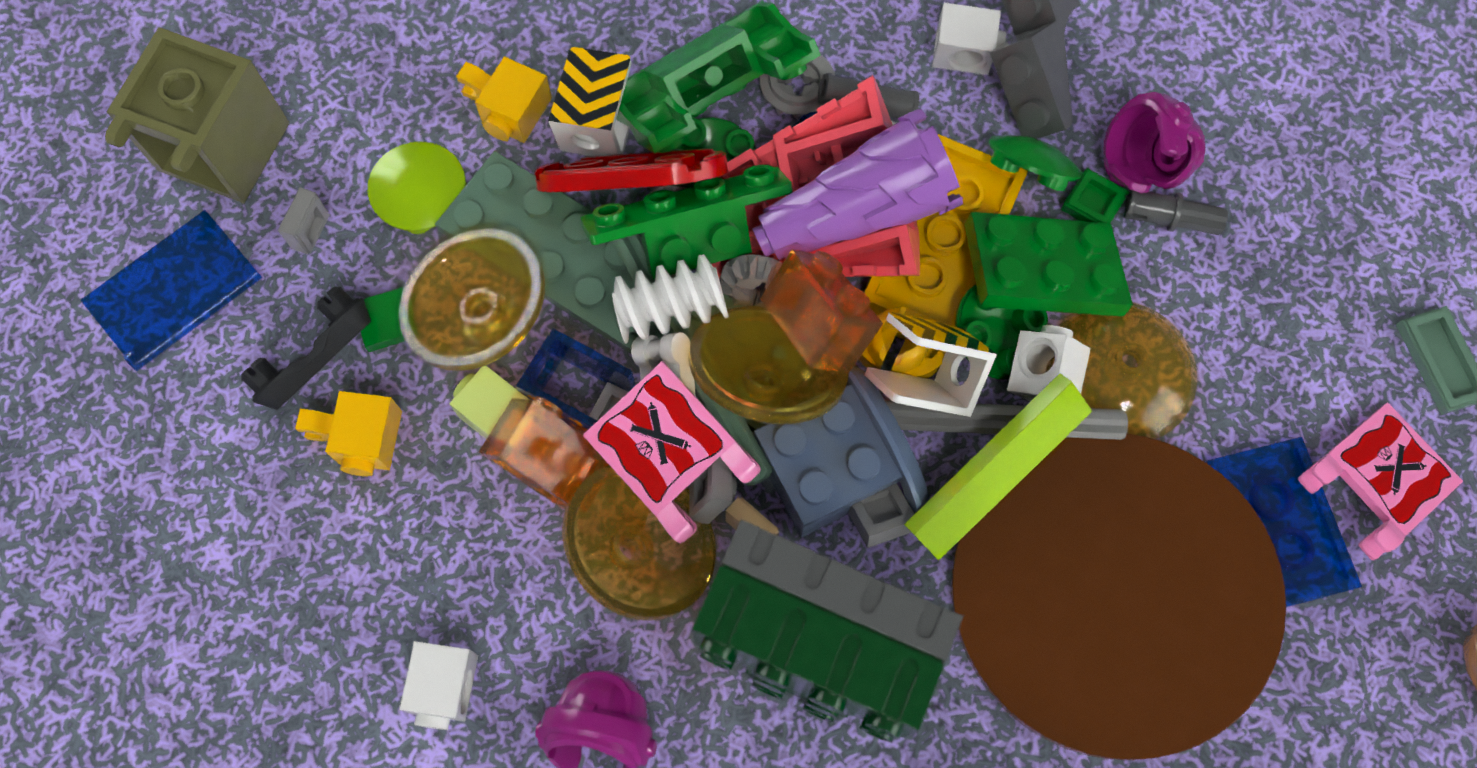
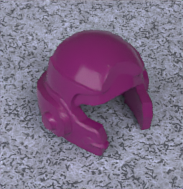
(1153, 143)
(599, 713)

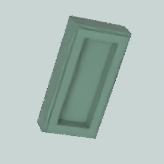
(1442, 358)

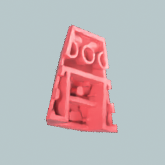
(812, 148)

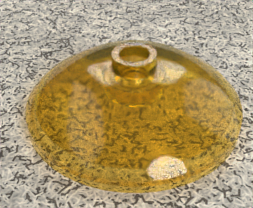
(458, 285)
(757, 370)
(1154, 392)
(660, 575)

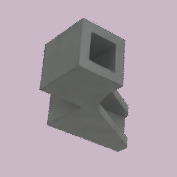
(1035, 65)

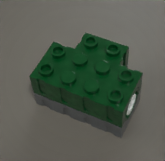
(824, 633)

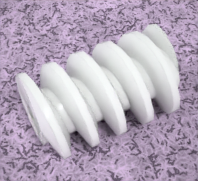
(668, 298)

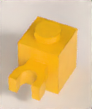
(509, 99)
(358, 433)

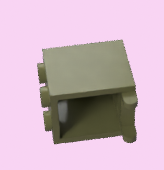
(198, 115)

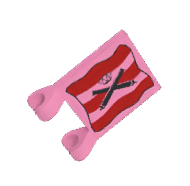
(662, 442)
(1390, 473)

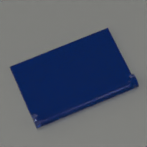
(170, 290)

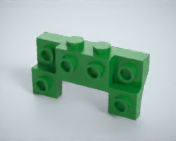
(720, 63)

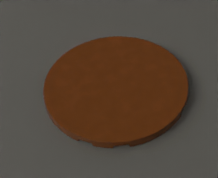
(1121, 599)

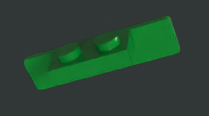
(690, 221)

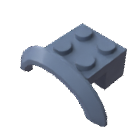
(841, 458)

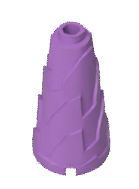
(879, 186)

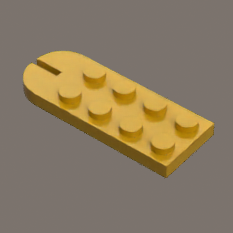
(944, 262)

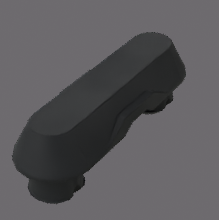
(276, 387)

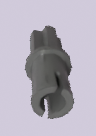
(1175, 212)

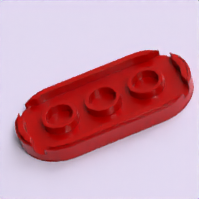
(631, 170)

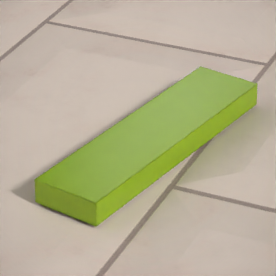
(999, 466)

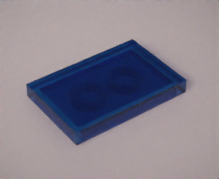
(1298, 522)

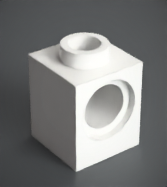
(966, 38)
(1033, 353)
(438, 684)

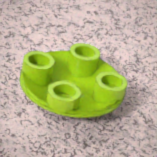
(415, 185)

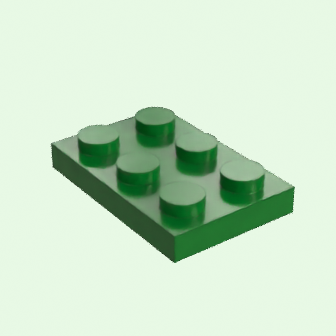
(1046, 264)

